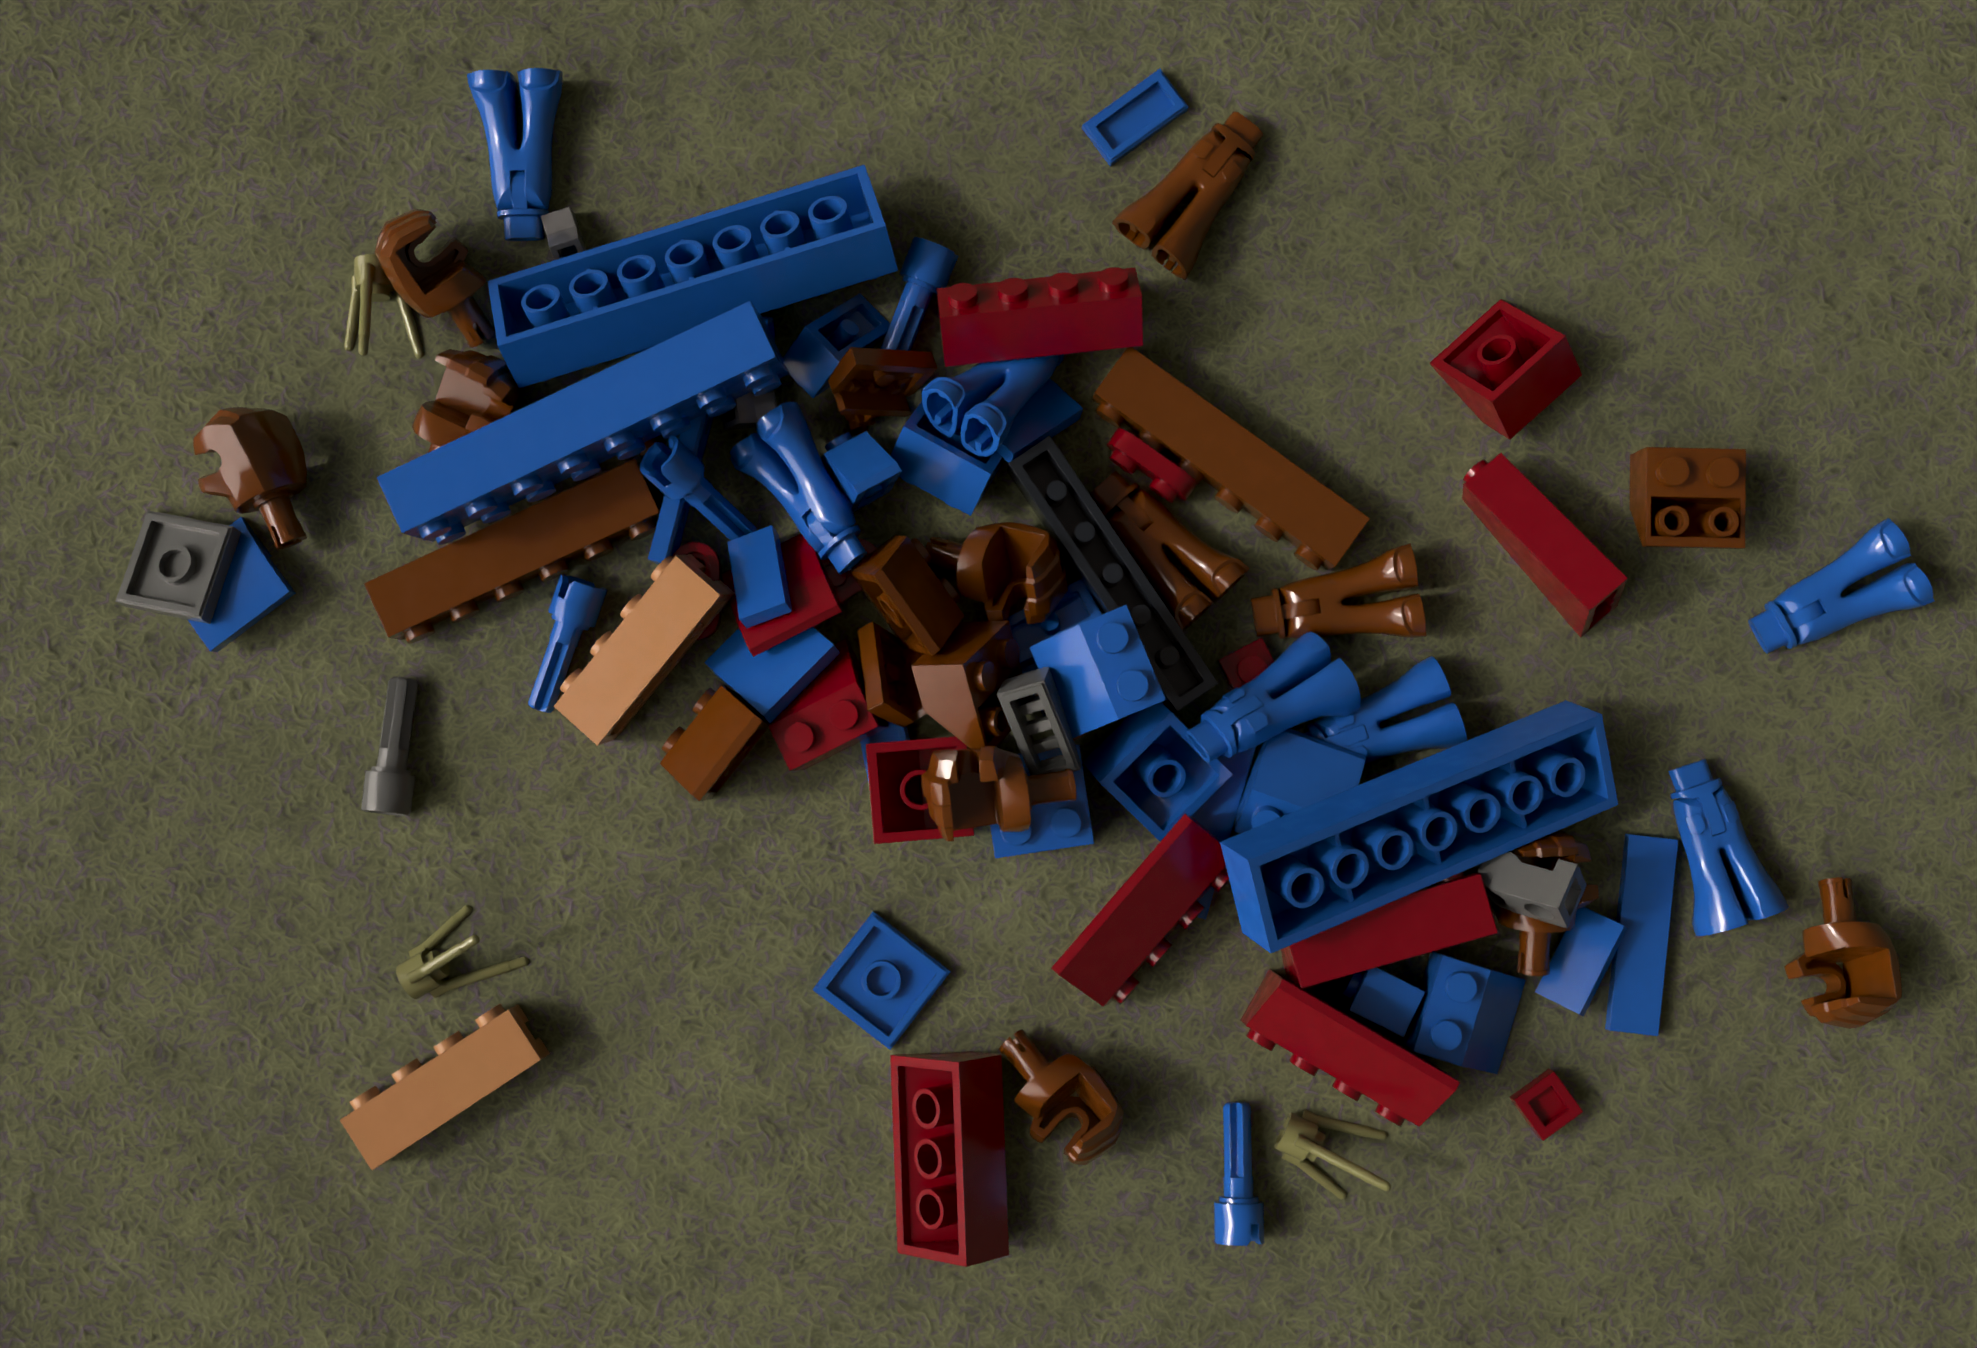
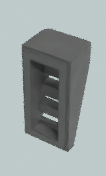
(1015, 710)

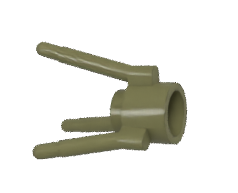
(368, 286)
(427, 970)
(1304, 1141)

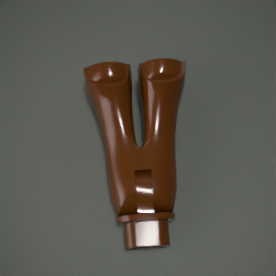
(1211, 173)
(1148, 529)
(1317, 604)

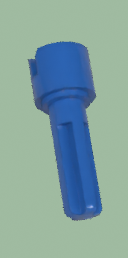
(923, 271)
(682, 476)
(574, 609)
(1238, 1212)

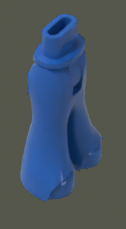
(524, 175)
(968, 402)
(790, 467)
(1815, 604)
(1417, 687)
(1286, 693)
(1712, 825)

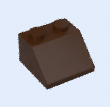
(909, 594)
(713, 742)

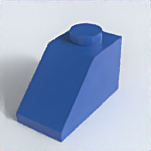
(829, 338)
(860, 468)

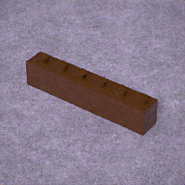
(1230, 460)
(515, 551)

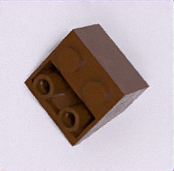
(1689, 497)
(963, 681)

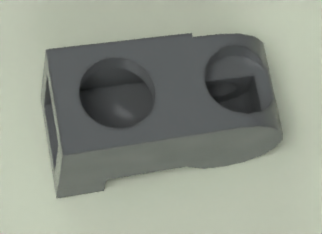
(1534, 890)

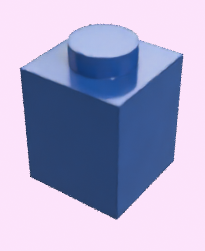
(1381, 998)

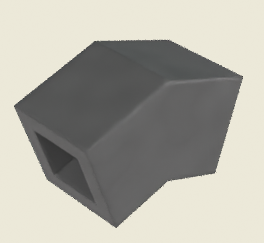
(563, 233)
(748, 410)

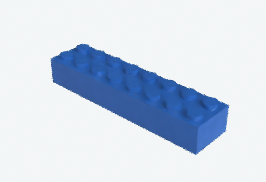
(688, 272)
(585, 426)
(1419, 824)

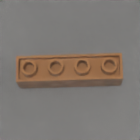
(642, 648)
(443, 1086)

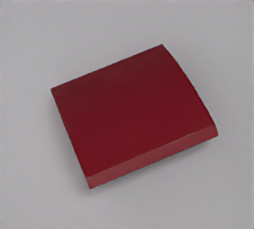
(810, 594)

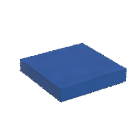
(776, 675)
(881, 980)

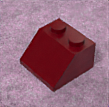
(1508, 367)
(826, 714)
(896, 789)

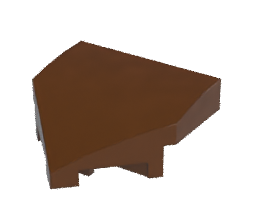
(877, 382)
(889, 676)

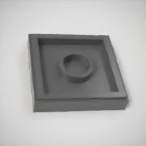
(178, 566)

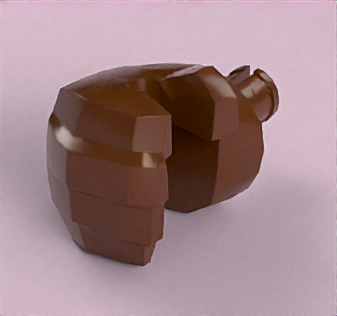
(432, 284)
(470, 396)
(258, 468)
(1003, 565)
(987, 789)
(1533, 933)
(1871, 967)
(1049, 1099)

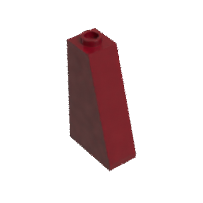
(1544, 543)

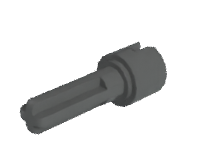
(389, 784)

